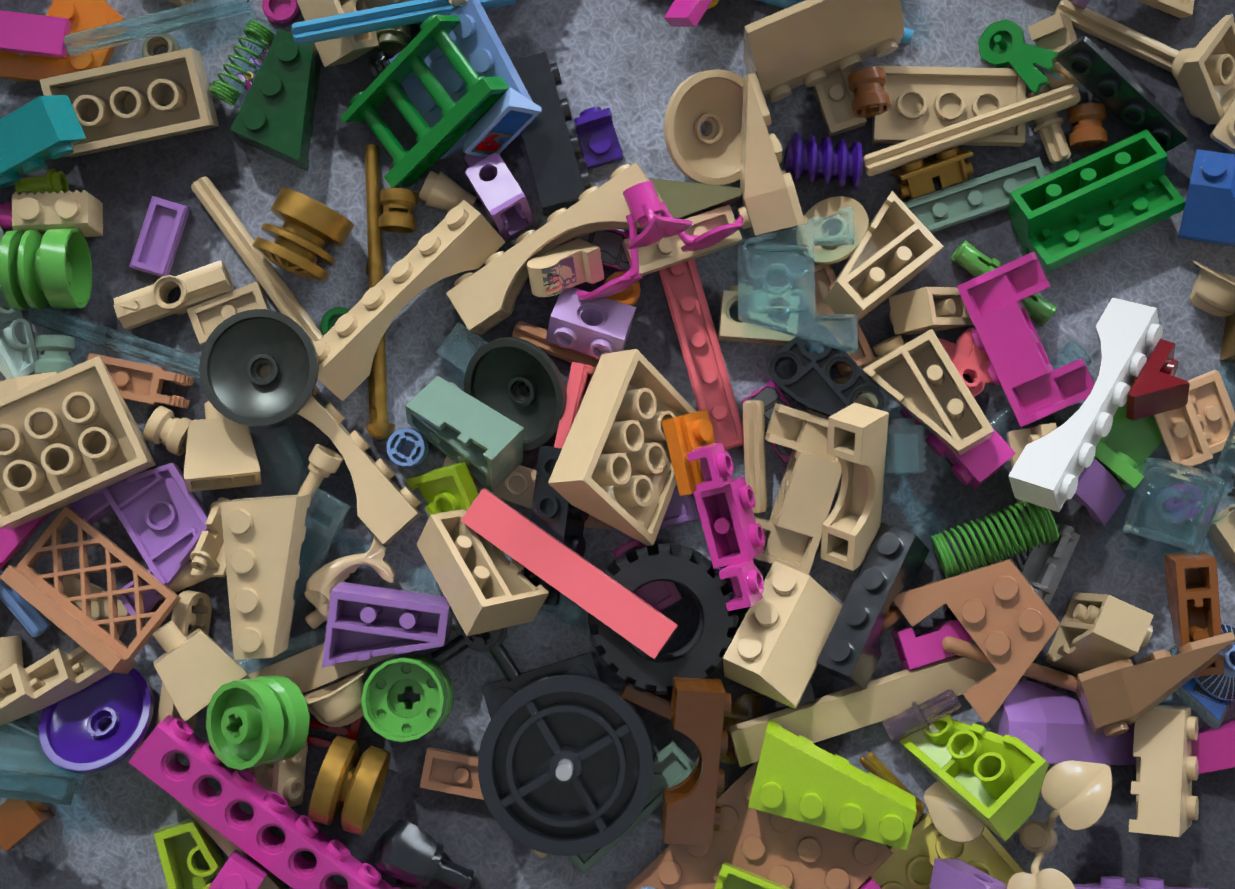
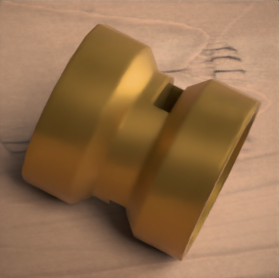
(398, 210)

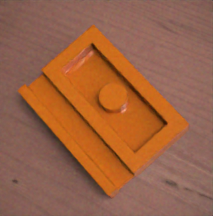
(682, 436)

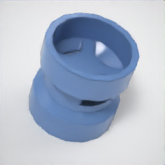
(413, 451)

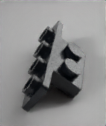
(1121, 92)
(554, 516)

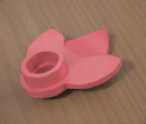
(969, 360)

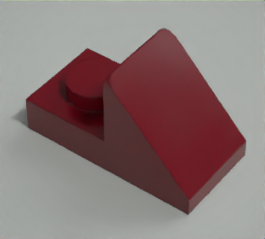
(1156, 386)

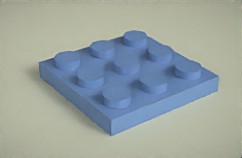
(484, 52)

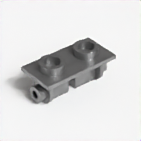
(1048, 562)

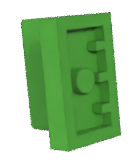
(1127, 447)

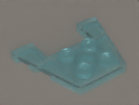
(779, 281)

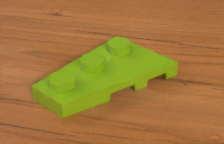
(446, 488)

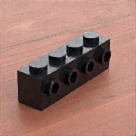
(547, 138)

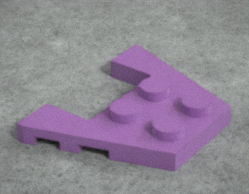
(158, 518)

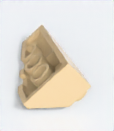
(766, 191)

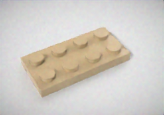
(942, 96)

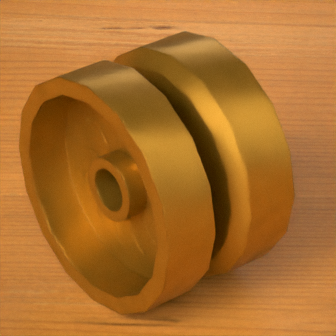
(349, 785)

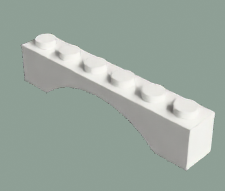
(1051, 465)

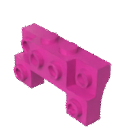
(1014, 345)
(729, 524)

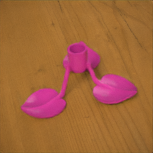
(647, 211)

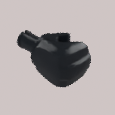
(417, 858)

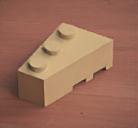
(884, 261)
(933, 392)
(476, 577)
(1098, 632)
(1165, 771)

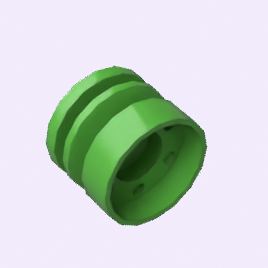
(45, 269)
(392, 714)

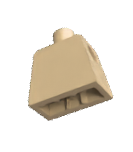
(219, 454)
(193, 668)

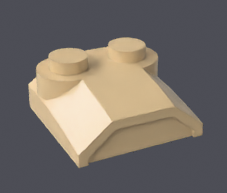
(1208, 72)

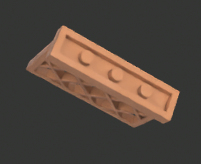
(77, 621)

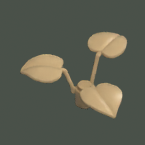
(1073, 788)

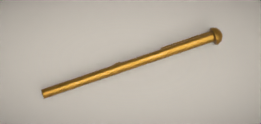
(377, 380)

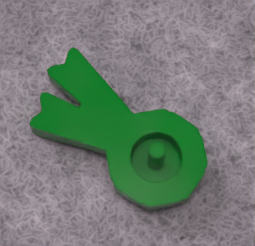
(1005, 44)

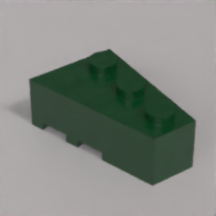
(282, 102)

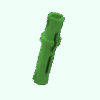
(979, 264)

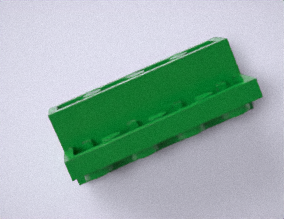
(1094, 202)

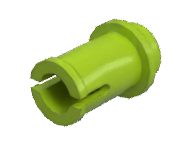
(47, 182)

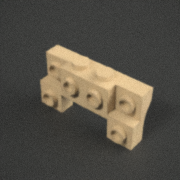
(805, 490)

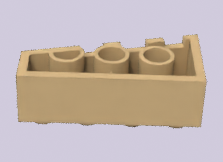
(262, 569)

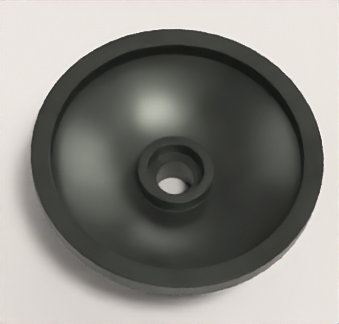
(233, 364)
(499, 380)

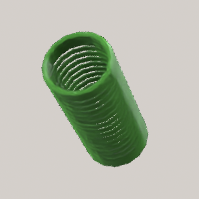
(1038, 527)

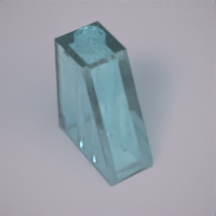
(27, 770)

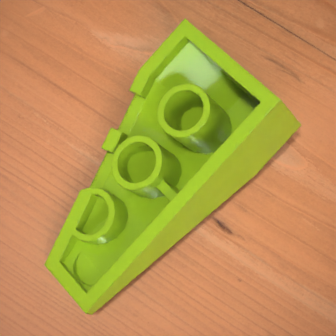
(983, 770)

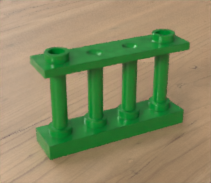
(456, 116)

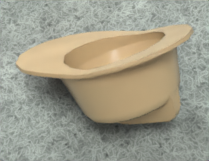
(1213, 291)
(338, 702)

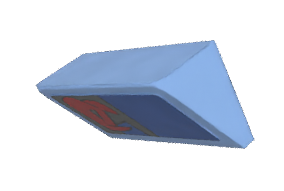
(500, 124)

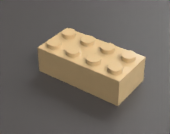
(138, 100)

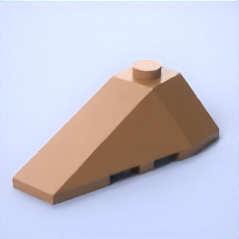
(1125, 692)

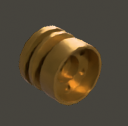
(303, 235)

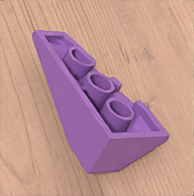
(1058, 727)

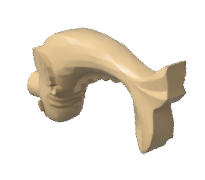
(331, 574)

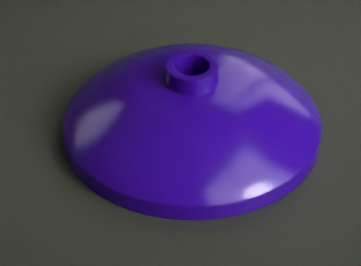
(74, 727)

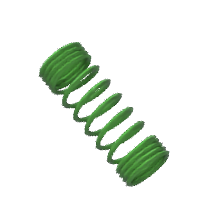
(224, 90)

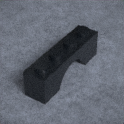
(855, 638)

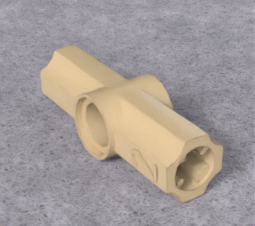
(152, 301)

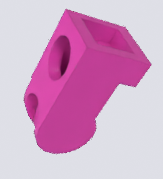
(926, 646)

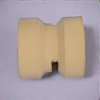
(166, 429)

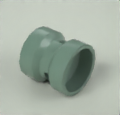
(54, 353)

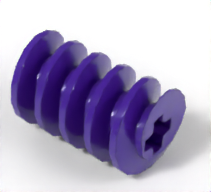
(824, 160)

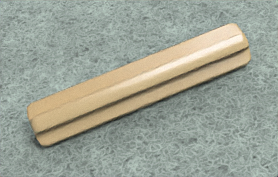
(755, 452)

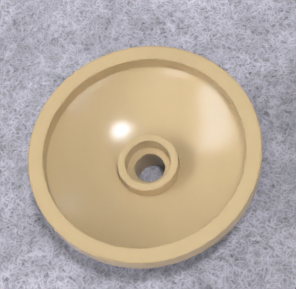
(716, 101)

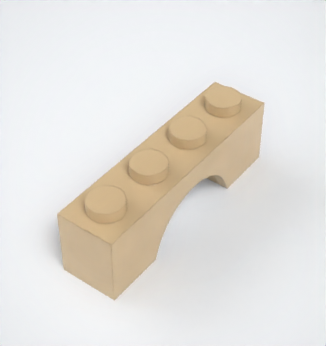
(859, 442)

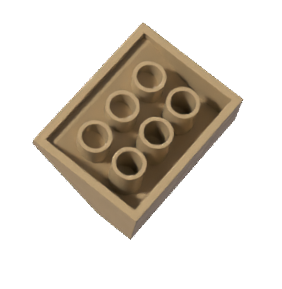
(819, 38)
(65, 442)
(617, 447)

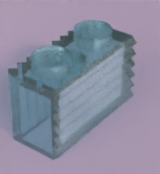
(905, 448)

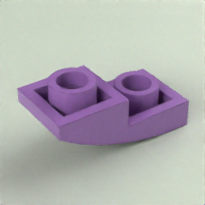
(1098, 492)

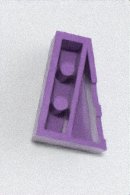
(382, 622)

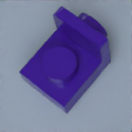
(597, 137)

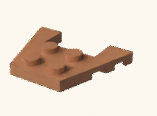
(1000, 616)

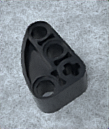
(813, 383)

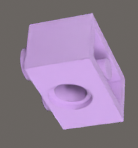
(589, 325)

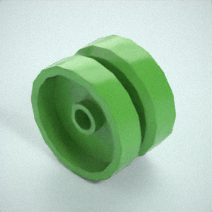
(257, 721)

